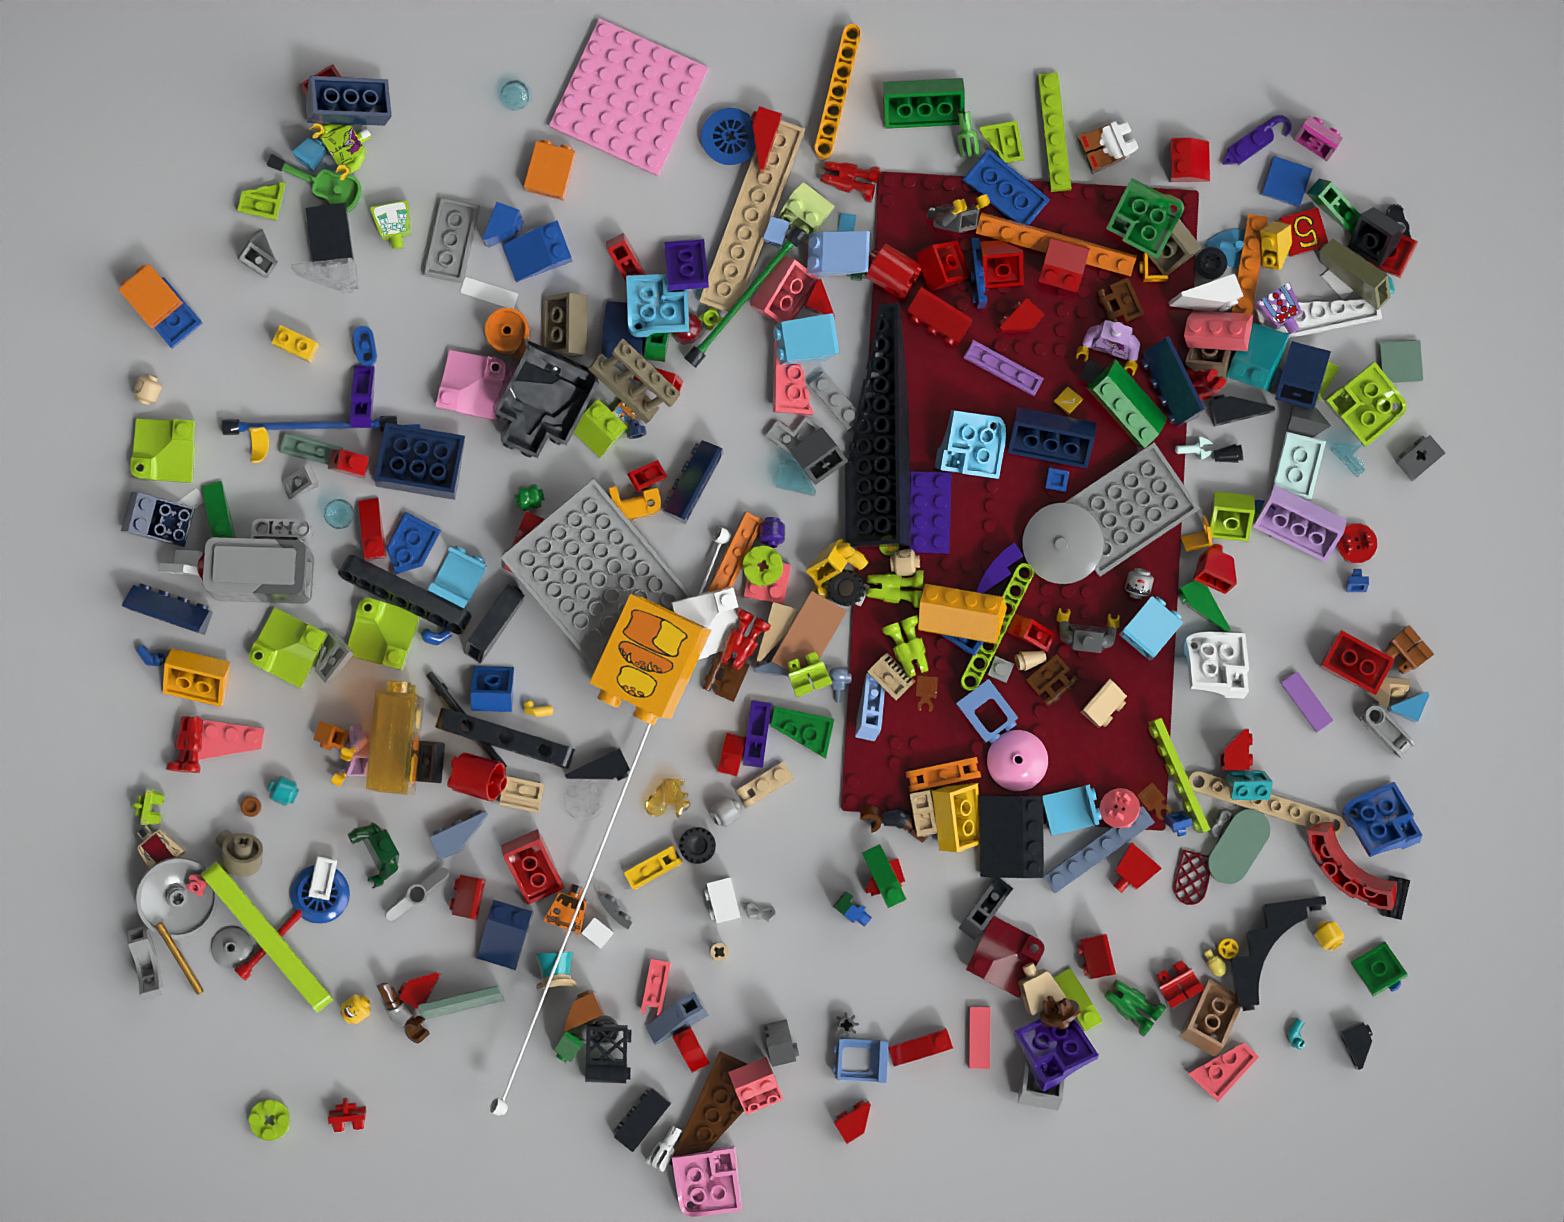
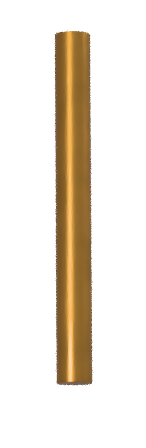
(179, 958)

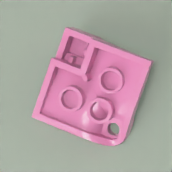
(471, 384)
(708, 1181)

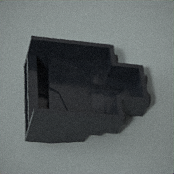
(542, 398)

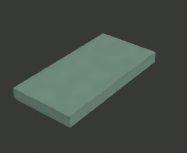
(461, 1002)

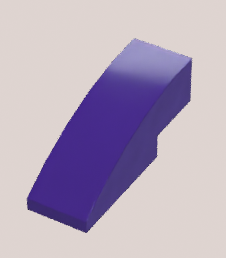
(362, 397)
(999, 568)
(757, 734)

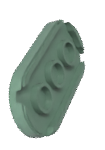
(1238, 846)

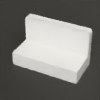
(184, 563)

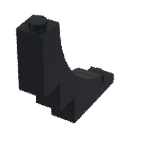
(1278, 919)

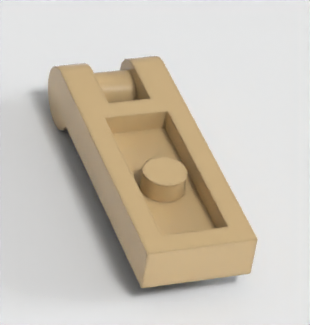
(765, 784)

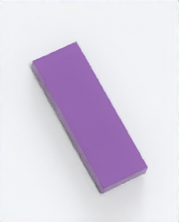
(1306, 701)

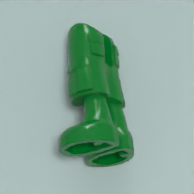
(1130, 1002)

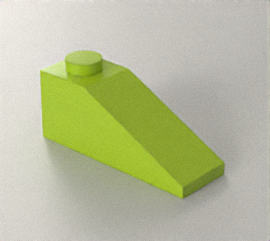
(1074, 991)

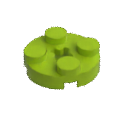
(756, 556)
(281, 1120)

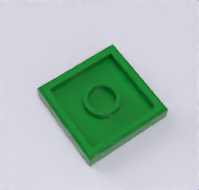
(1379, 969)

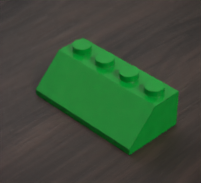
(923, 103)
(1128, 404)

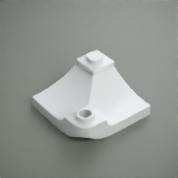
(713, 610)
(1218, 663)

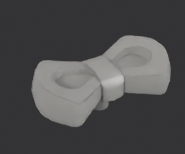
(753, 911)

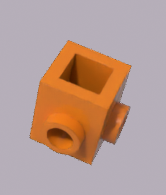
(330, 736)

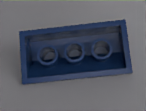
(348, 101)
(1052, 437)
(693, 482)
(168, 609)

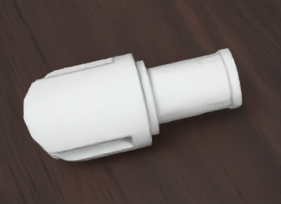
(664, 1149)

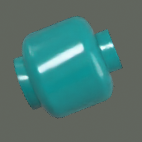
(283, 790)

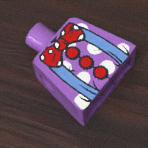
(1280, 308)

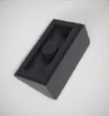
(430, 762)

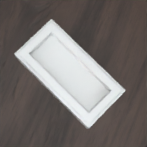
(322, 878)

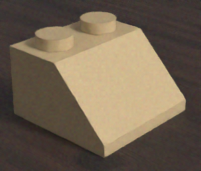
(1104, 704)

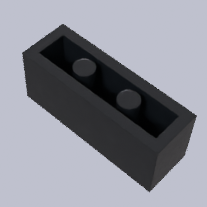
(641, 1119)

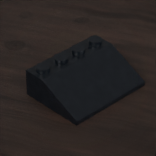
(1011, 836)

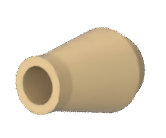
(1029, 659)

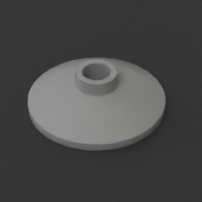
(242, 945)

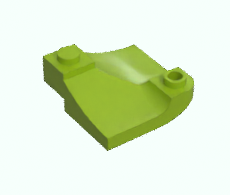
(1367, 404)
(164, 450)
(383, 633)
(287, 647)

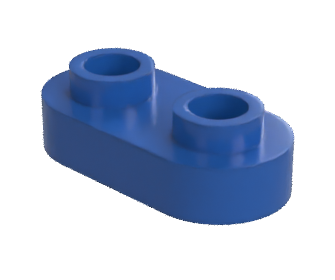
(365, 346)

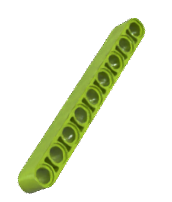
(267, 936)

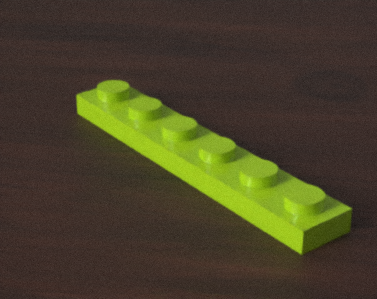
(1054, 132)
(1175, 768)

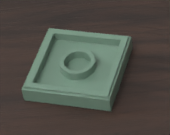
(1401, 361)

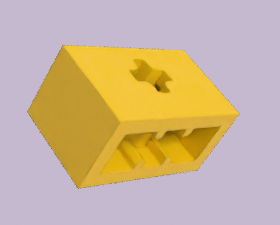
(295, 344)

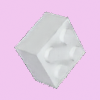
(723, 900)

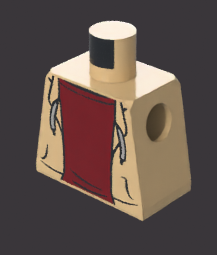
(157, 846)

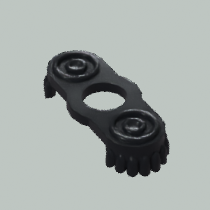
(1396, 213)

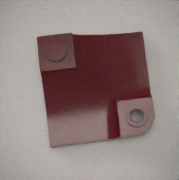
(1003, 954)

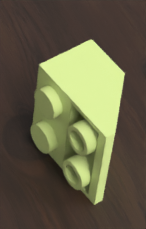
(806, 210)

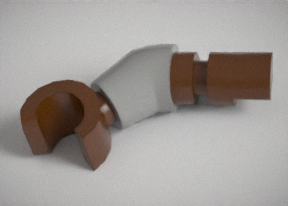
(402, 1015)

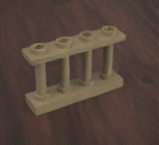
(625, 389)

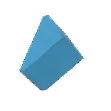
(1410, 708)

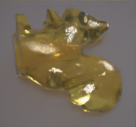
(668, 794)

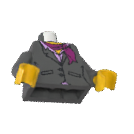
(957, 216)
(1087, 637)

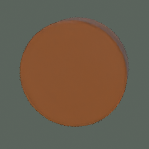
(251, 806)

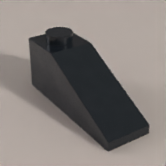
(1234, 409)
(605, 768)
(985, 908)

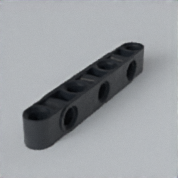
(489, 734)

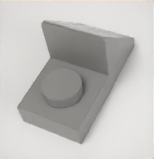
(300, 481)

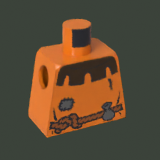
(563, 910)

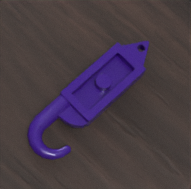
(1255, 141)

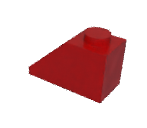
(1031, 632)
(731, 755)
(419, 989)
(691, 1049)

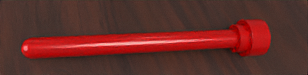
(246, 968)

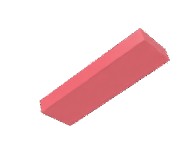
(979, 1038)

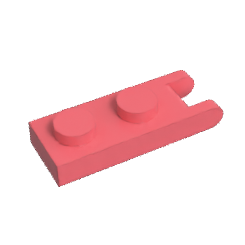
(656, 985)

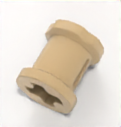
(713, 952)

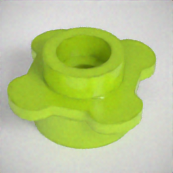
(712, 312)

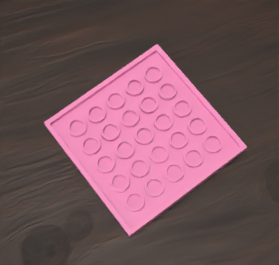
(628, 97)

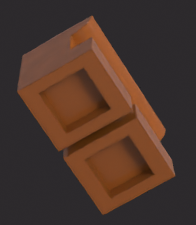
(1412, 658)

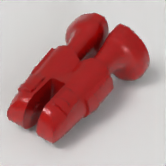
(845, 179)
(1206, 382)
(742, 644)
(188, 743)

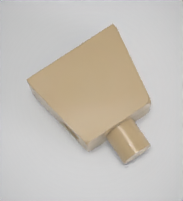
(1037, 987)

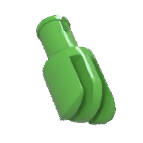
(966, 132)

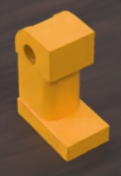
(637, 506)

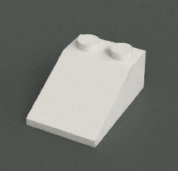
(1211, 296)

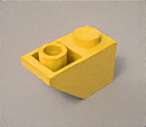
(1275, 244)

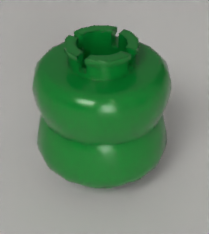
(529, 497)

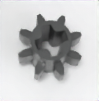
(841, 1020)

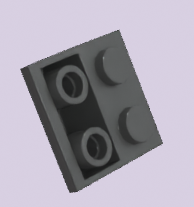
(818, 456)

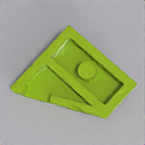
(1004, 140)
(262, 202)

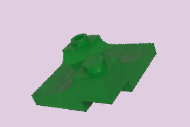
(1145, 218)

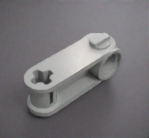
(1387, 730)

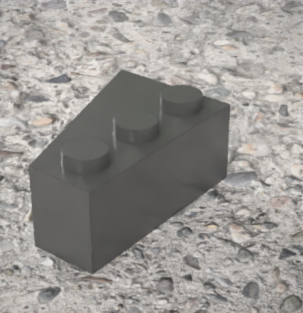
(780, 1043)

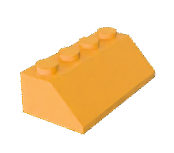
(961, 613)

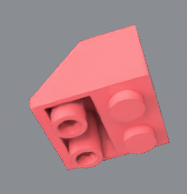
(756, 1085)

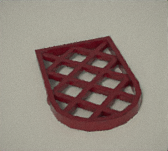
(1184, 852)

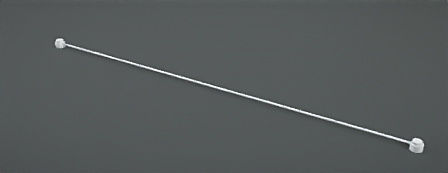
(498, 1105)

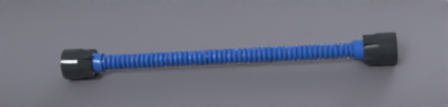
(234, 426)

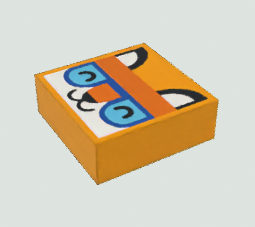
(624, 413)

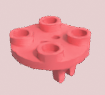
(1115, 816)

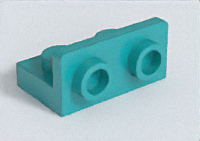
(1249, 785)

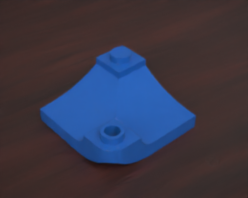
(1382, 820)

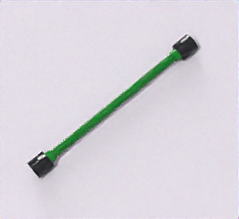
(793, 238)

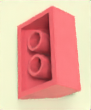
(784, 291)
(1218, 330)

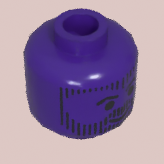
(772, 532)

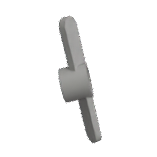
(406, 902)

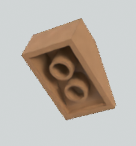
(1211, 1019)

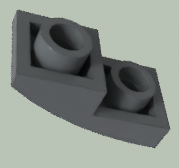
(611, 906)

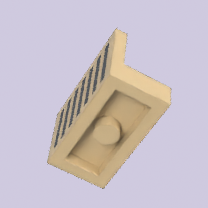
(891, 676)

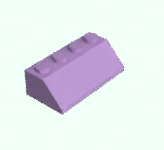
(1300, 523)

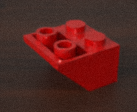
(1236, 754)

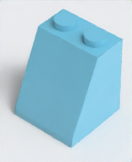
(806, 340)
(1151, 627)

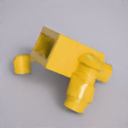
(831, 562)

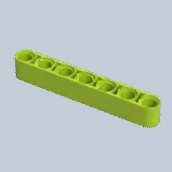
(1013, 602)

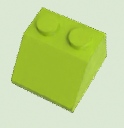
(599, 428)
(1231, 516)

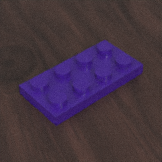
(930, 512)

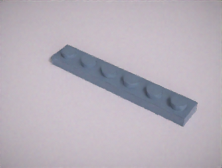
(1095, 852)

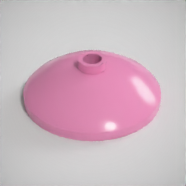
(1002, 760)

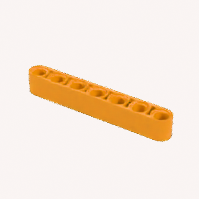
(841, 83)

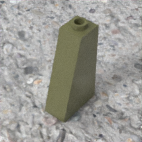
(1356, 273)

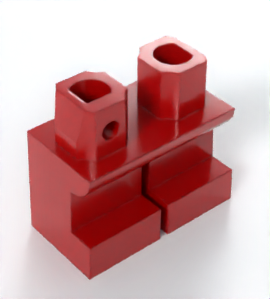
(1185, 978)

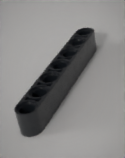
(404, 594)

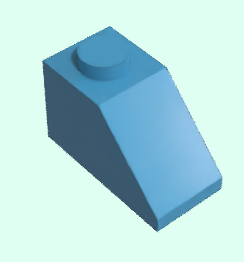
(310, 153)

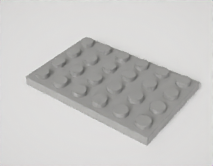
(1135, 505)

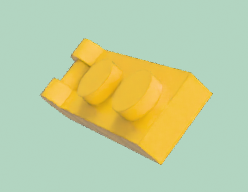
(652, 868)

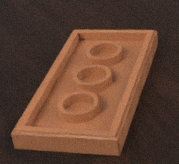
(810, 631)

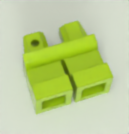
(816, 671)

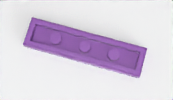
(1003, 368)

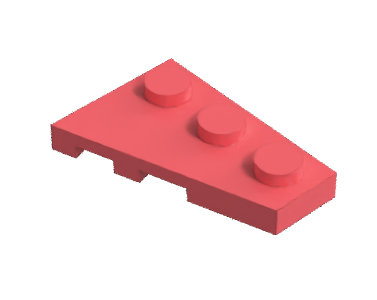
(228, 739)
(1224, 1071)

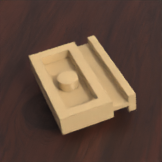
(522, 794)

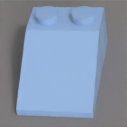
(838, 253)

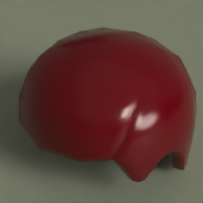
(694, 331)

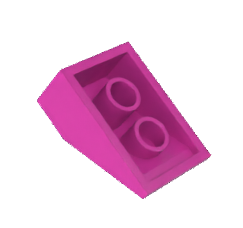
(1318, 138)

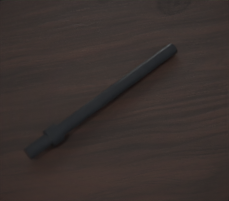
(441, 690)

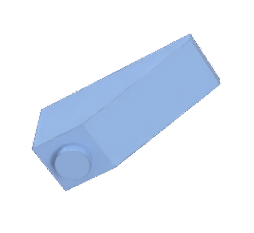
(870, 710)

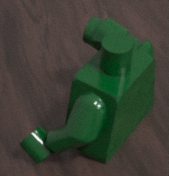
(380, 848)

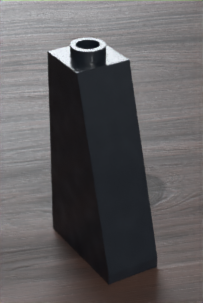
(494, 623)

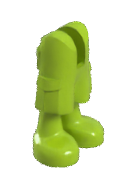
(891, 587)
(908, 651)

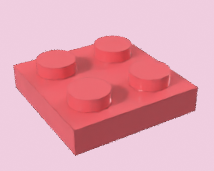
(771, 593)

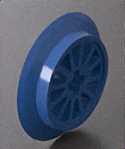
(714, 121)
(316, 916)

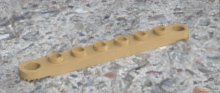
(1274, 807)

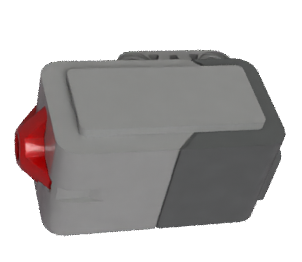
(262, 568)

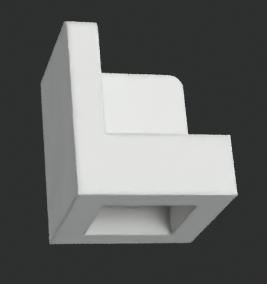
(597, 932)

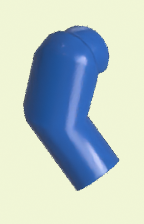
(435, 638)
(150, 659)

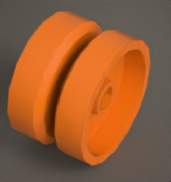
(496, 327)

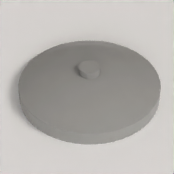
(1063, 543)
(164, 898)

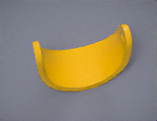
(260, 444)

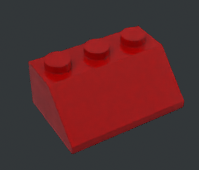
(939, 317)

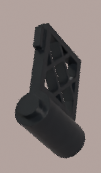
(607, 1069)

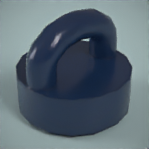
(635, 431)

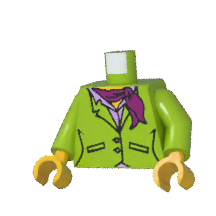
(343, 145)

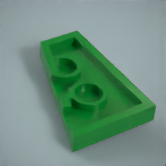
(805, 728)

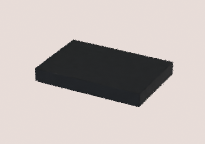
(329, 232)

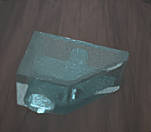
(794, 479)

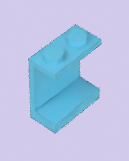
(458, 577)
(1071, 810)

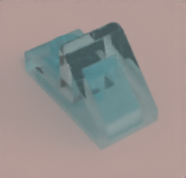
(1345, 452)

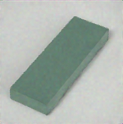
(307, 448)

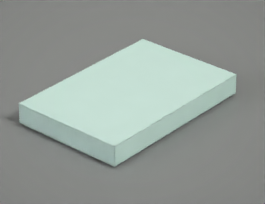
(1299, 464)

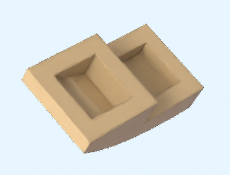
(923, 813)

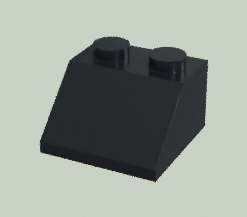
(1375, 236)

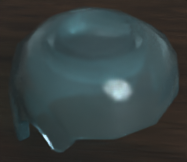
(516, 95)
(339, 513)

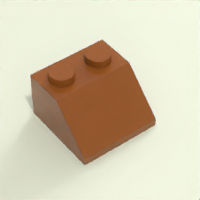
(583, 1010)

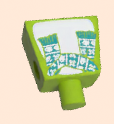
(393, 222)

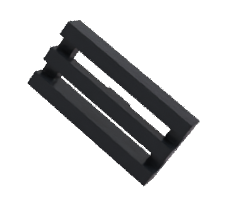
(1403, 898)

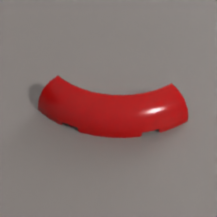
(1345, 873)

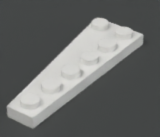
(1327, 316)

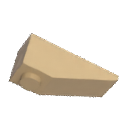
(781, 620)

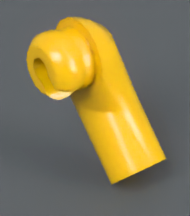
(537, 711)

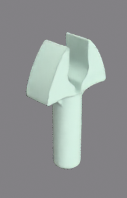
(1195, 448)

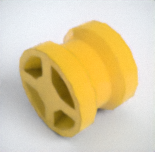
(1231, 949)

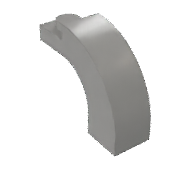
(146, 962)

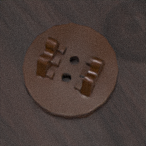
(1059, 1013)

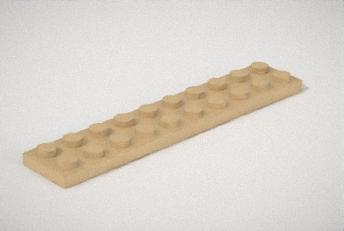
(749, 221)

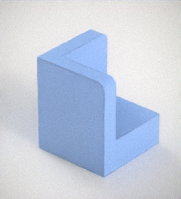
(776, 232)

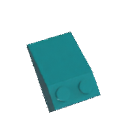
(1261, 360)

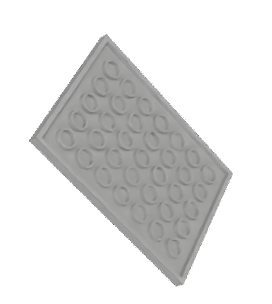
(586, 566)

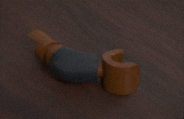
(893, 818)

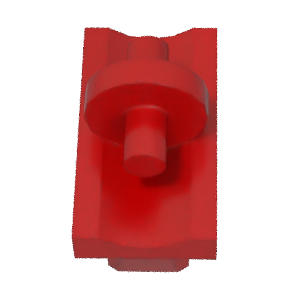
(346, 1113)

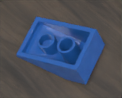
(537, 251)

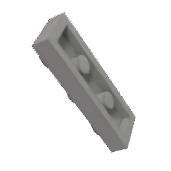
(835, 400)

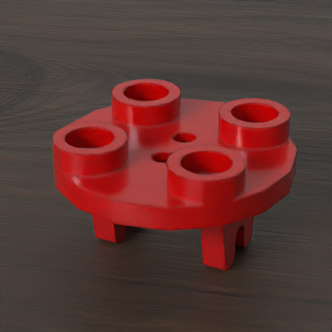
(1366, 541)

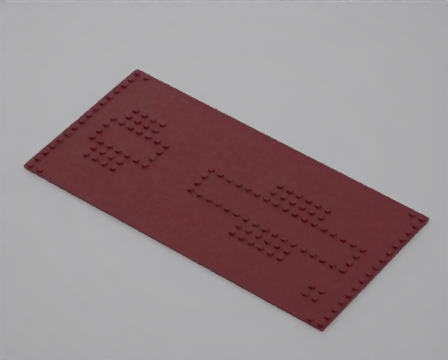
(994, 512)

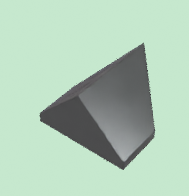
(258, 255)
(1306, 421)

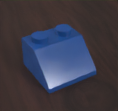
(502, 225)
(492, 689)

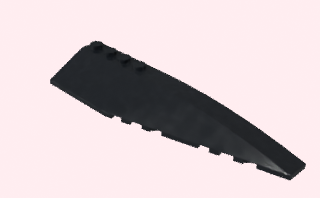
(880, 449)

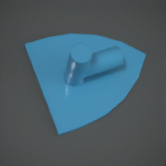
(1230, 243)

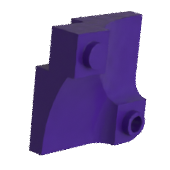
(1055, 1051)

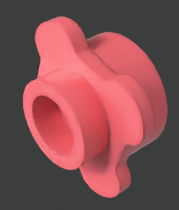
(199, 881)

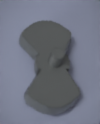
(1222, 817)

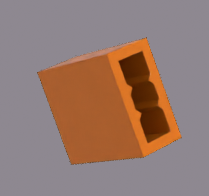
(550, 170)
(150, 295)

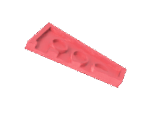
(789, 388)

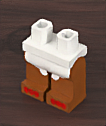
(1111, 145)

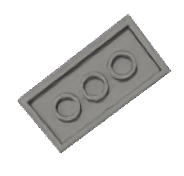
(451, 240)

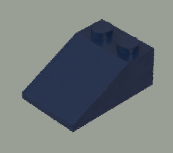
(616, 329)
(504, 934)

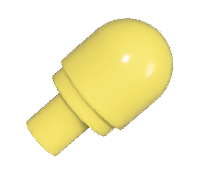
(1215, 964)

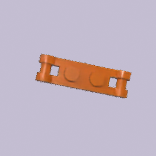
(943, 774)

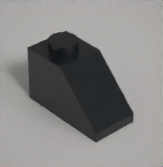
(1357, 1042)

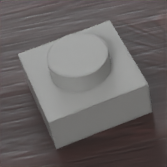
(1000, 669)

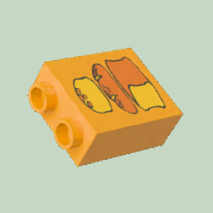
(649, 659)

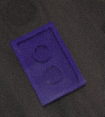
(686, 264)

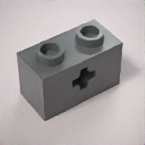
(1414, 467)

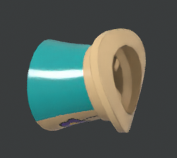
(561, 975)

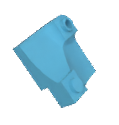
(654, 306)
(972, 445)

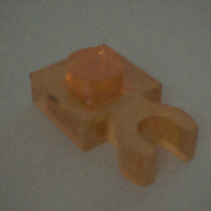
(926, 689)
(1152, 798)

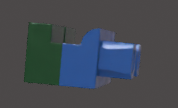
(850, 911)

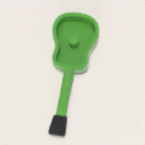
(325, 184)

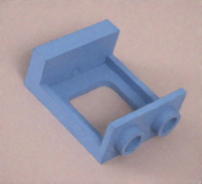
(977, 698)
(878, 1062)

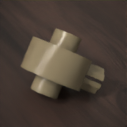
(240, 853)

